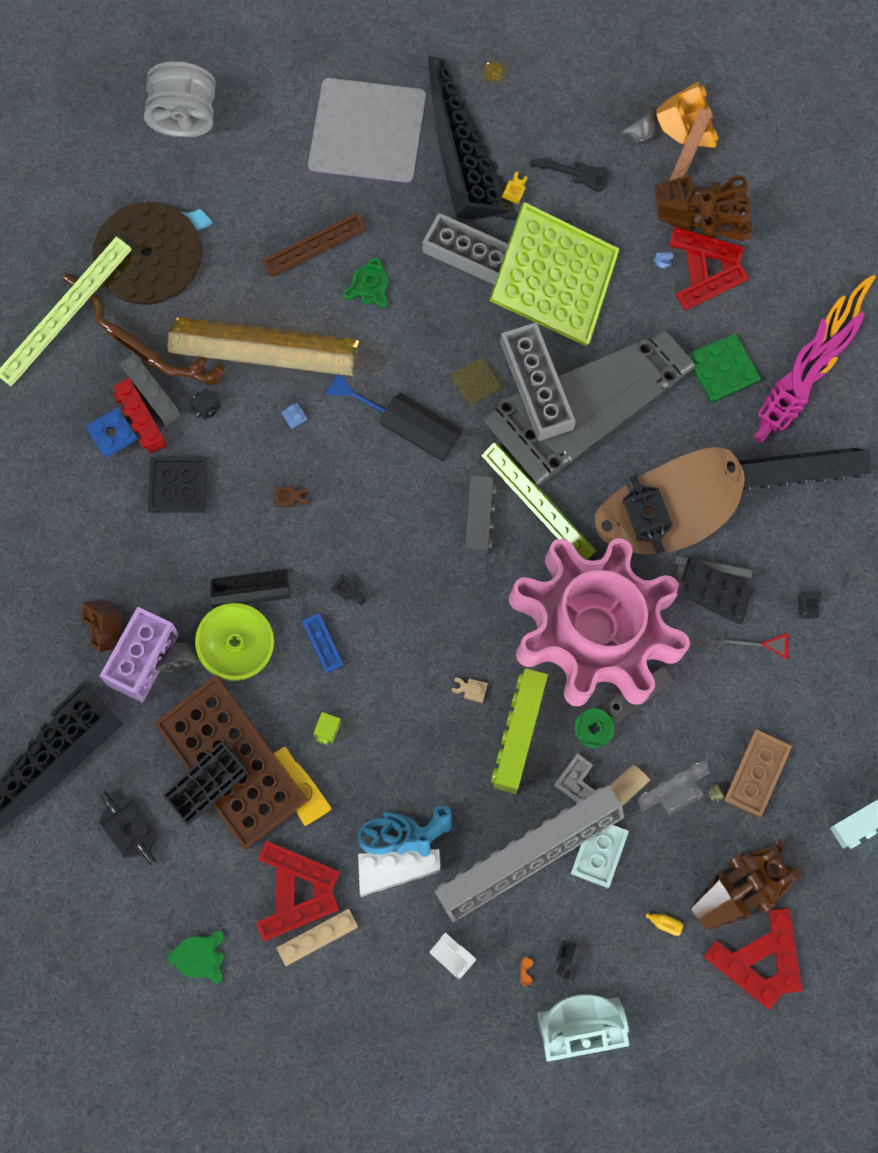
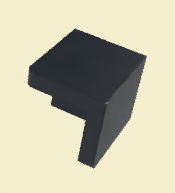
(808, 605)

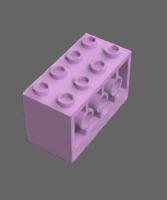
(137, 653)

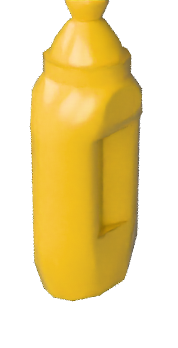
(666, 923)

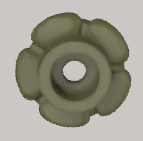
(716, 793)

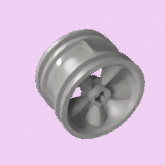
(179, 99)

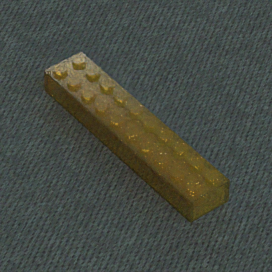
(263, 346)

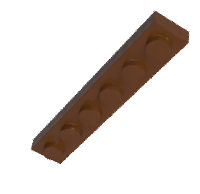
(313, 244)

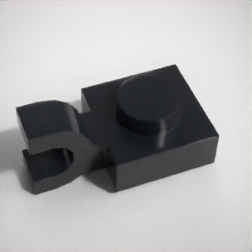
(347, 588)
(568, 956)

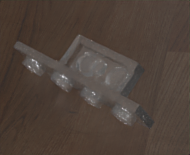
(676, 792)

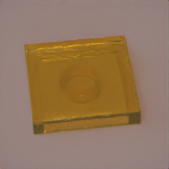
(475, 382)

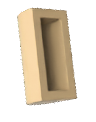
(629, 784)

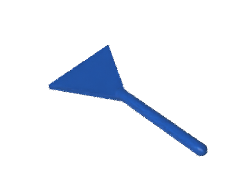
(340, 387)

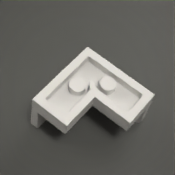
(452, 956)

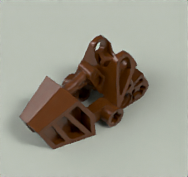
(678, 201)
(723, 905)

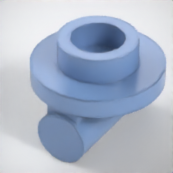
(663, 259)

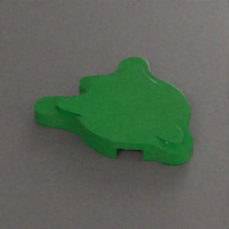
(370, 284)
(198, 957)

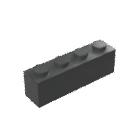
(149, 389)
(479, 511)

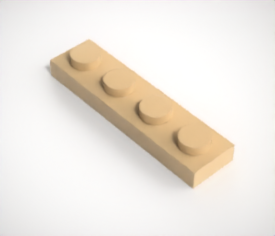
(317, 937)

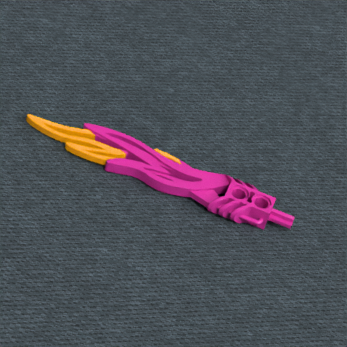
(793, 381)

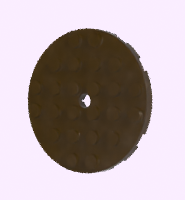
(173, 258)

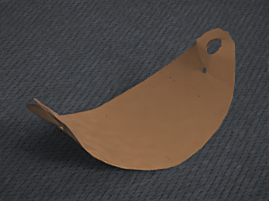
(694, 494)

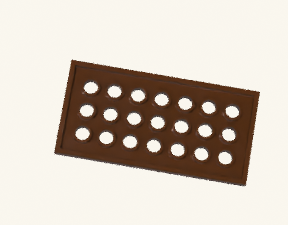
(259, 751)

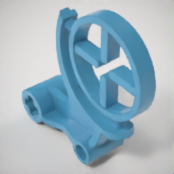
(417, 838)

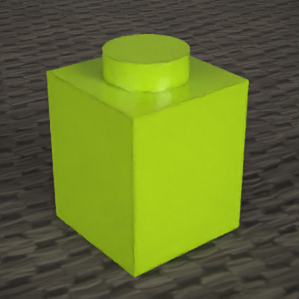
(326, 728)

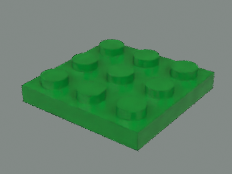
(723, 368)

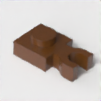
(288, 496)

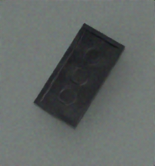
(715, 590)

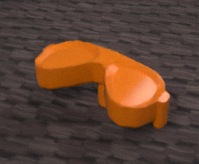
(525, 979)

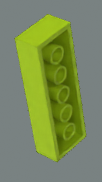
(521, 727)

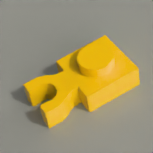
(515, 189)

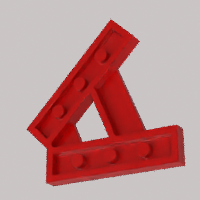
(697, 248)
(287, 915)
(778, 941)

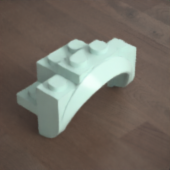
(582, 1027)

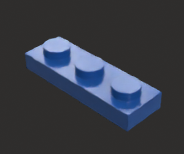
(322, 643)

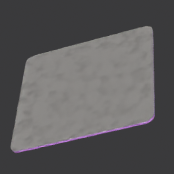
(367, 130)

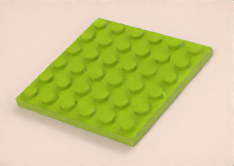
(554, 274)

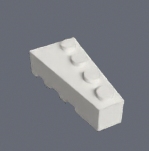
(392, 869)

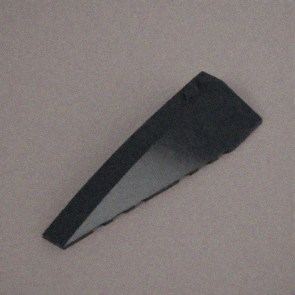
(466, 160)
(74, 734)

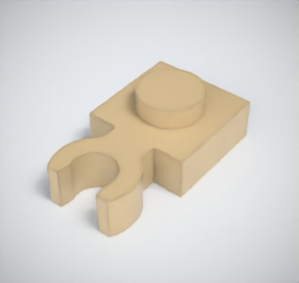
(473, 691)

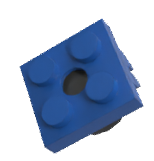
(111, 432)

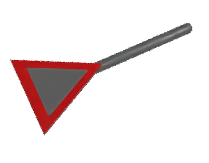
(777, 645)

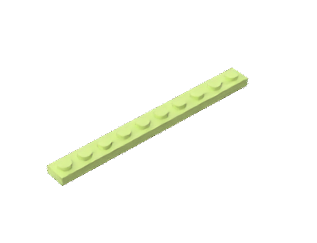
(63, 311)

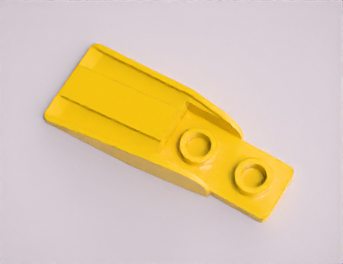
(317, 805)

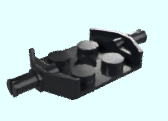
(651, 527)
(117, 816)

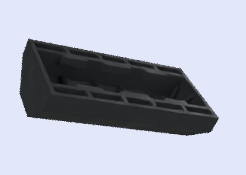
(420, 426)
(250, 588)
(205, 783)

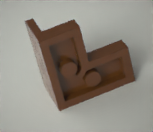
(104, 623)

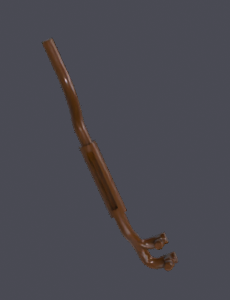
(145, 352)

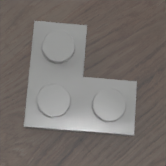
(571, 780)

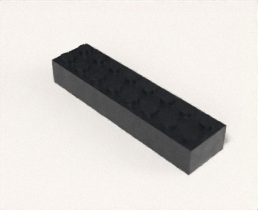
(804, 467)

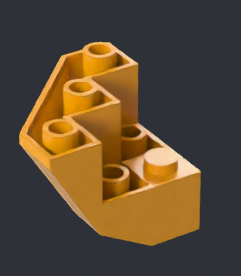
(680, 113)

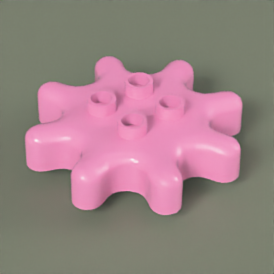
(598, 621)

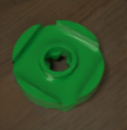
(587, 719)

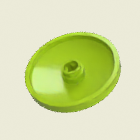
(234, 642)

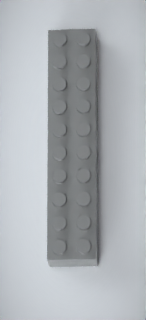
(530, 853)

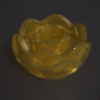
(493, 67)

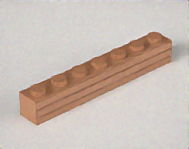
(691, 143)

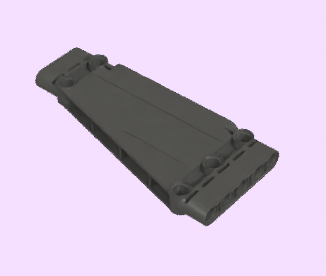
(601, 399)

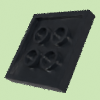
(177, 485)

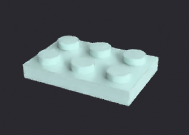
(600, 856)

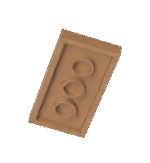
(757, 773)

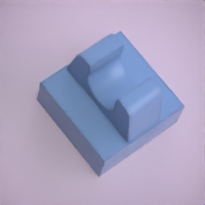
(294, 415)

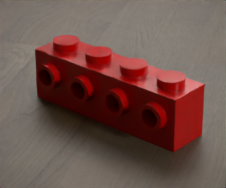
(142, 421)

